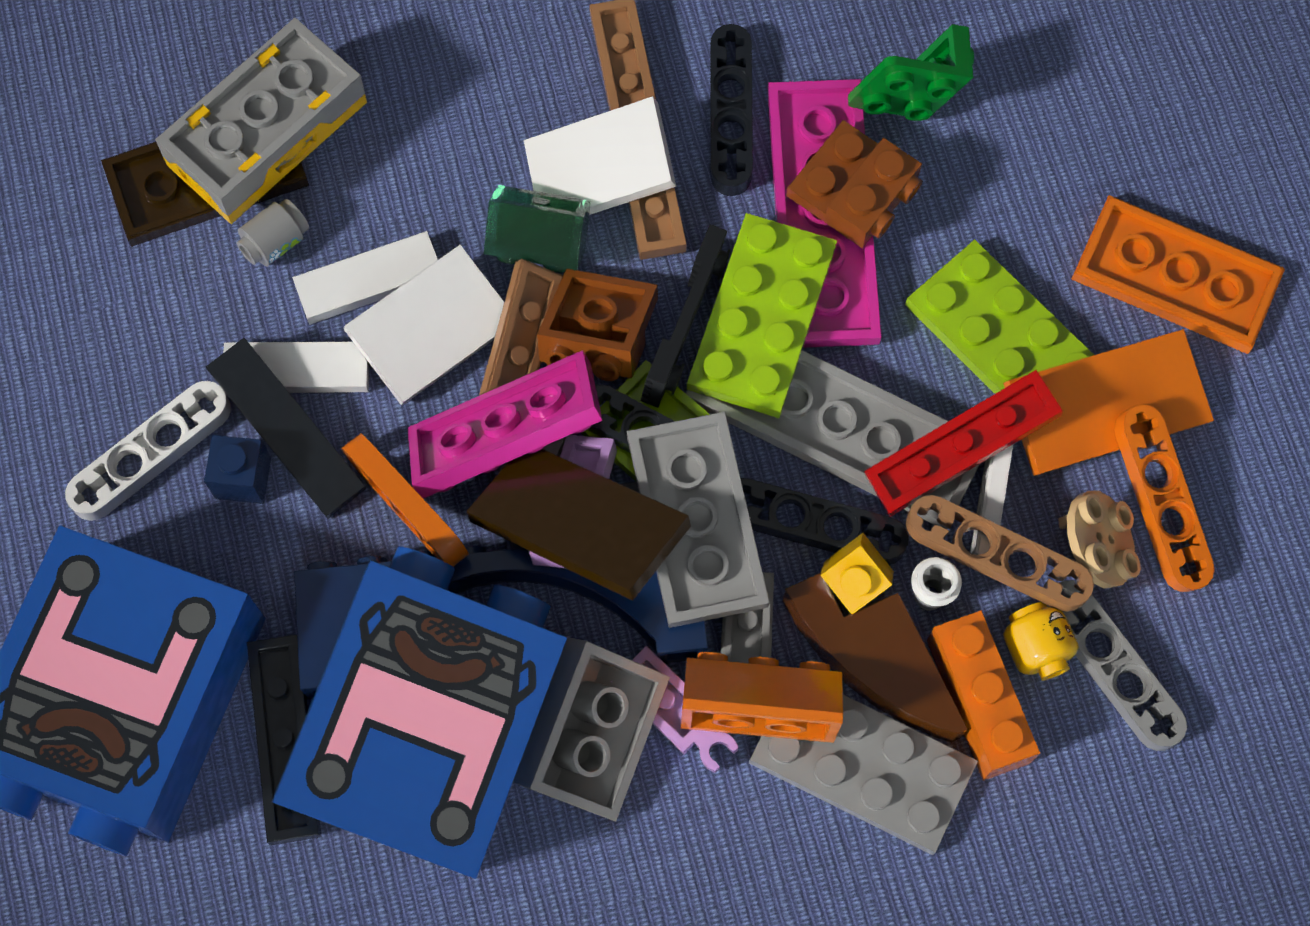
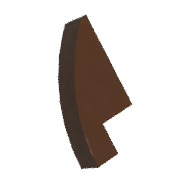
(877, 656)

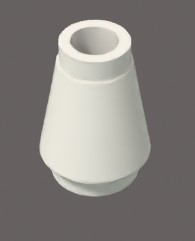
(940, 575)

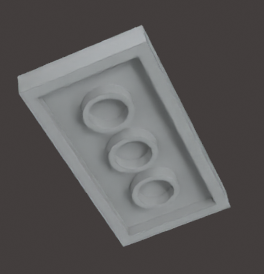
(716, 561)
(876, 774)

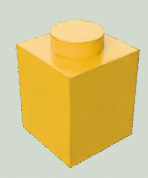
(857, 573)

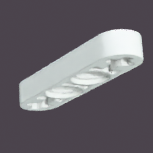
(143, 443)

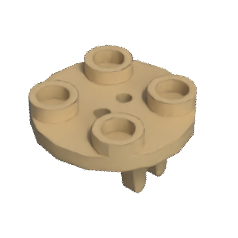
(1102, 538)

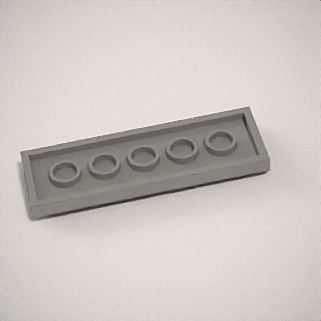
(840, 425)

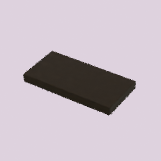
(158, 202)
(580, 521)

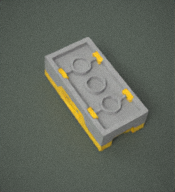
(262, 120)

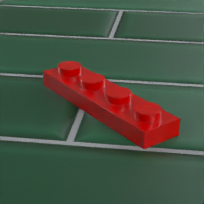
(963, 442)

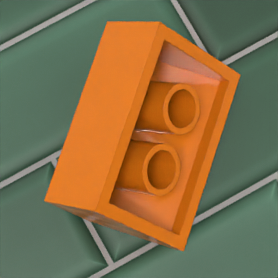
(762, 698)

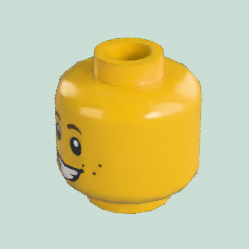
(1040, 640)

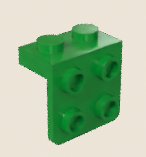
(918, 85)

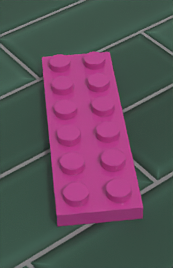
(800, 122)

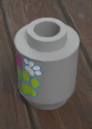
(272, 233)

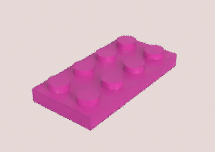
(503, 425)

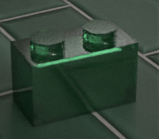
(536, 228)

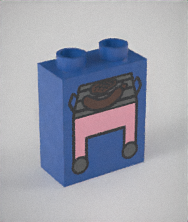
(116, 687)
(423, 713)

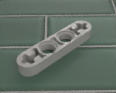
(1122, 660)

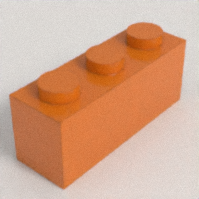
(983, 695)

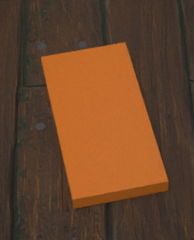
(1178, 274)
(1109, 383)

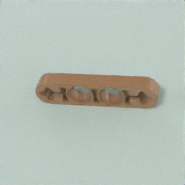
(1002, 545)

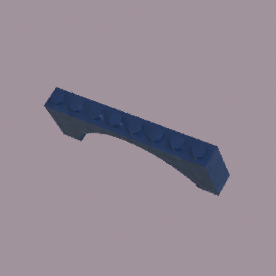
(327, 592)

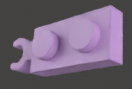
(670, 714)

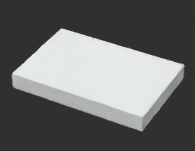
(604, 157)
(428, 325)

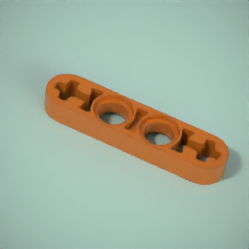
(1172, 495)
(404, 501)

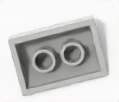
(591, 728)

